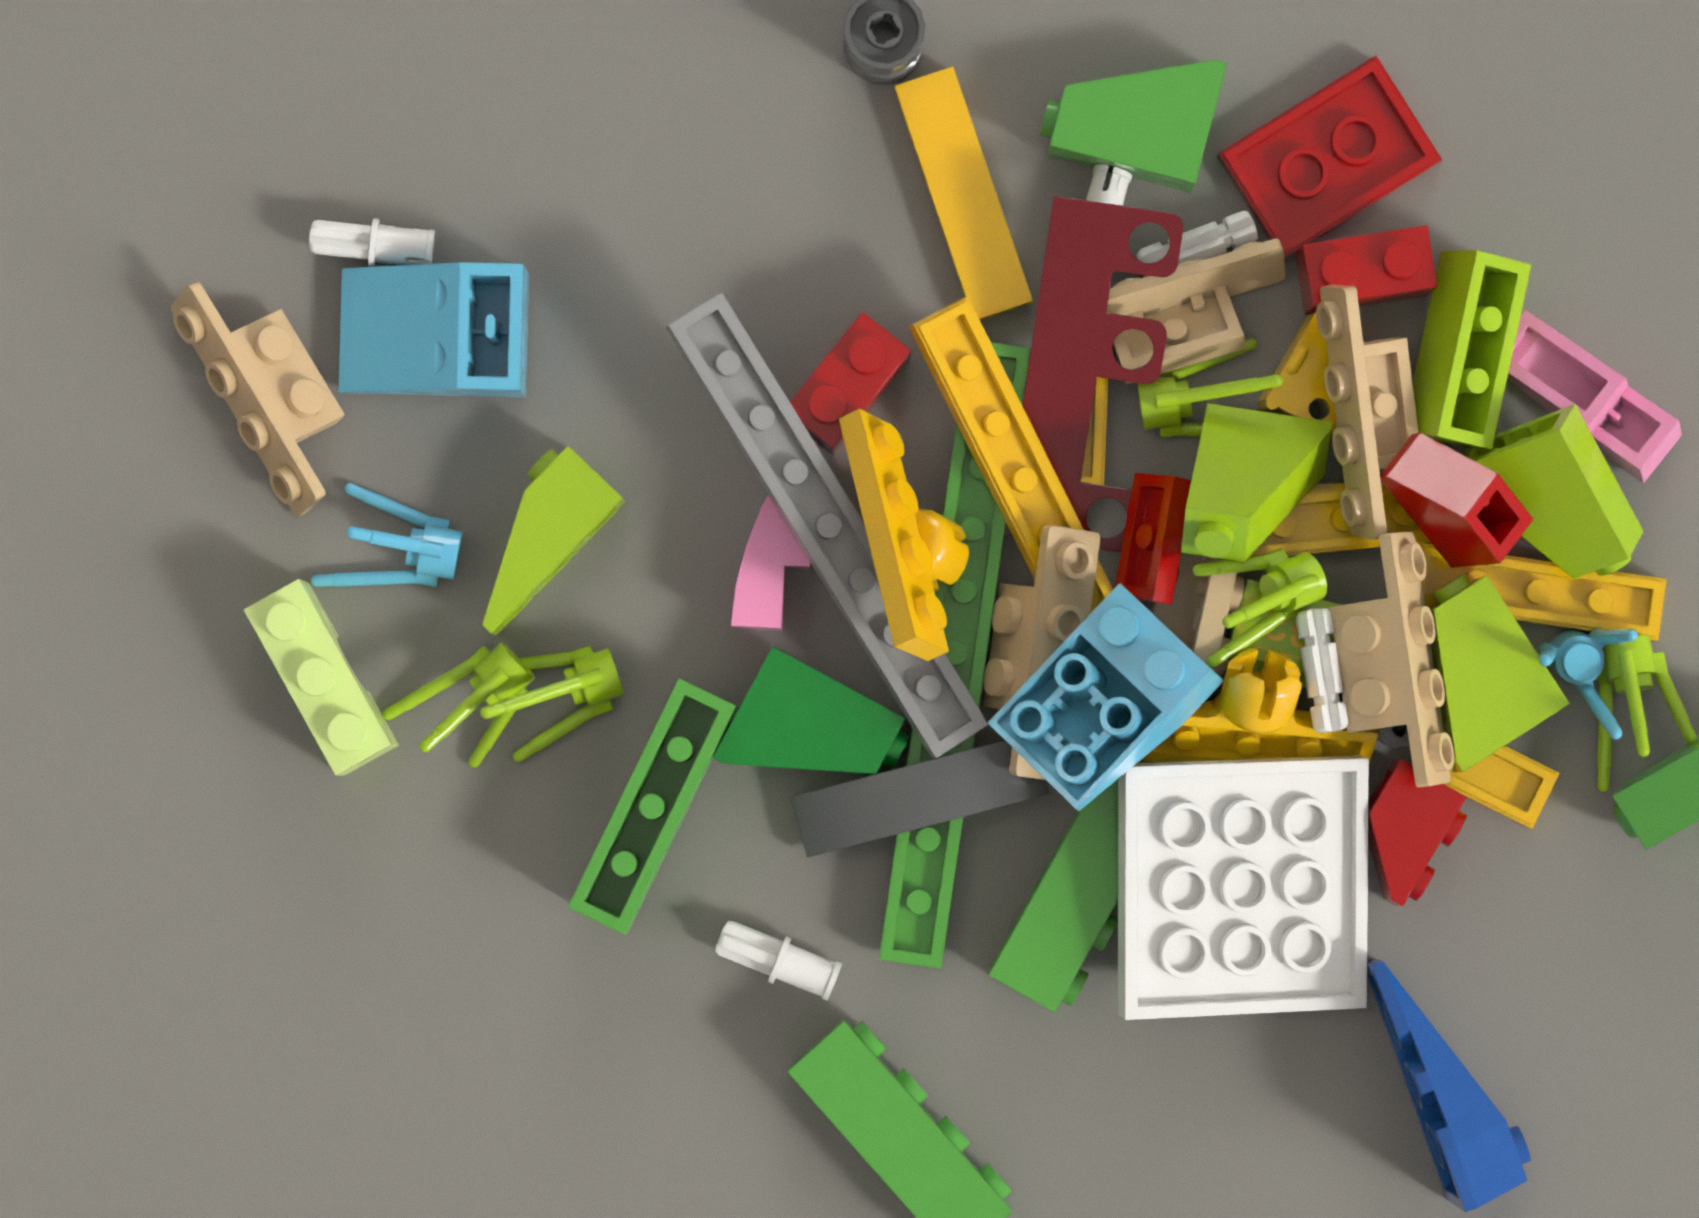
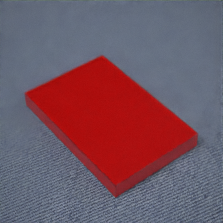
(1329, 157)

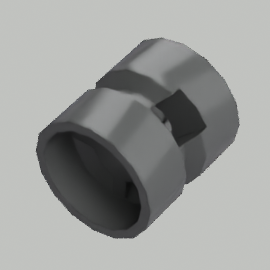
(884, 39)

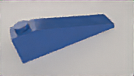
(1462, 1127)

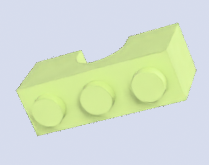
(320, 678)

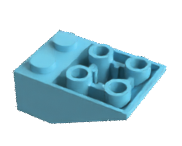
(434, 330)
(1105, 698)

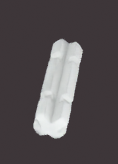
(1206, 240)
(1321, 670)

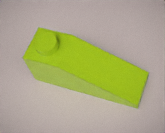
(552, 524)

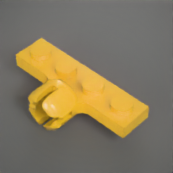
(906, 542)
(1258, 719)

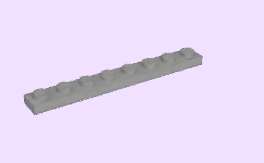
(818, 516)

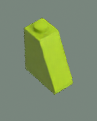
(1249, 478)
(1568, 491)
(1487, 672)

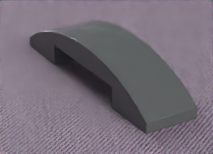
(911, 798)

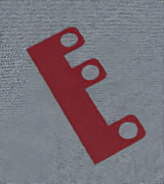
(1077, 334)

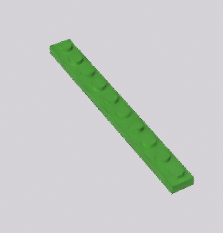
(928, 855)

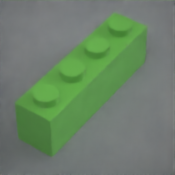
(652, 807)
(1066, 910)
(893, 1130)

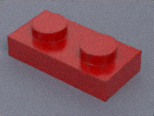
(1153, 537)

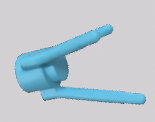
(431, 550)
(1580, 661)

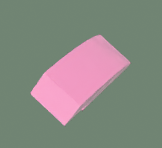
(1620, 419)
(762, 571)

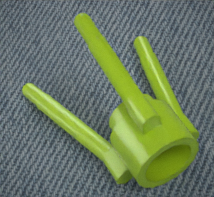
(1167, 401)
(1285, 589)
(1631, 670)
(497, 677)
(590, 680)

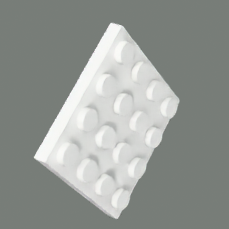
(1242, 886)

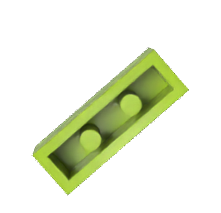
(1468, 346)

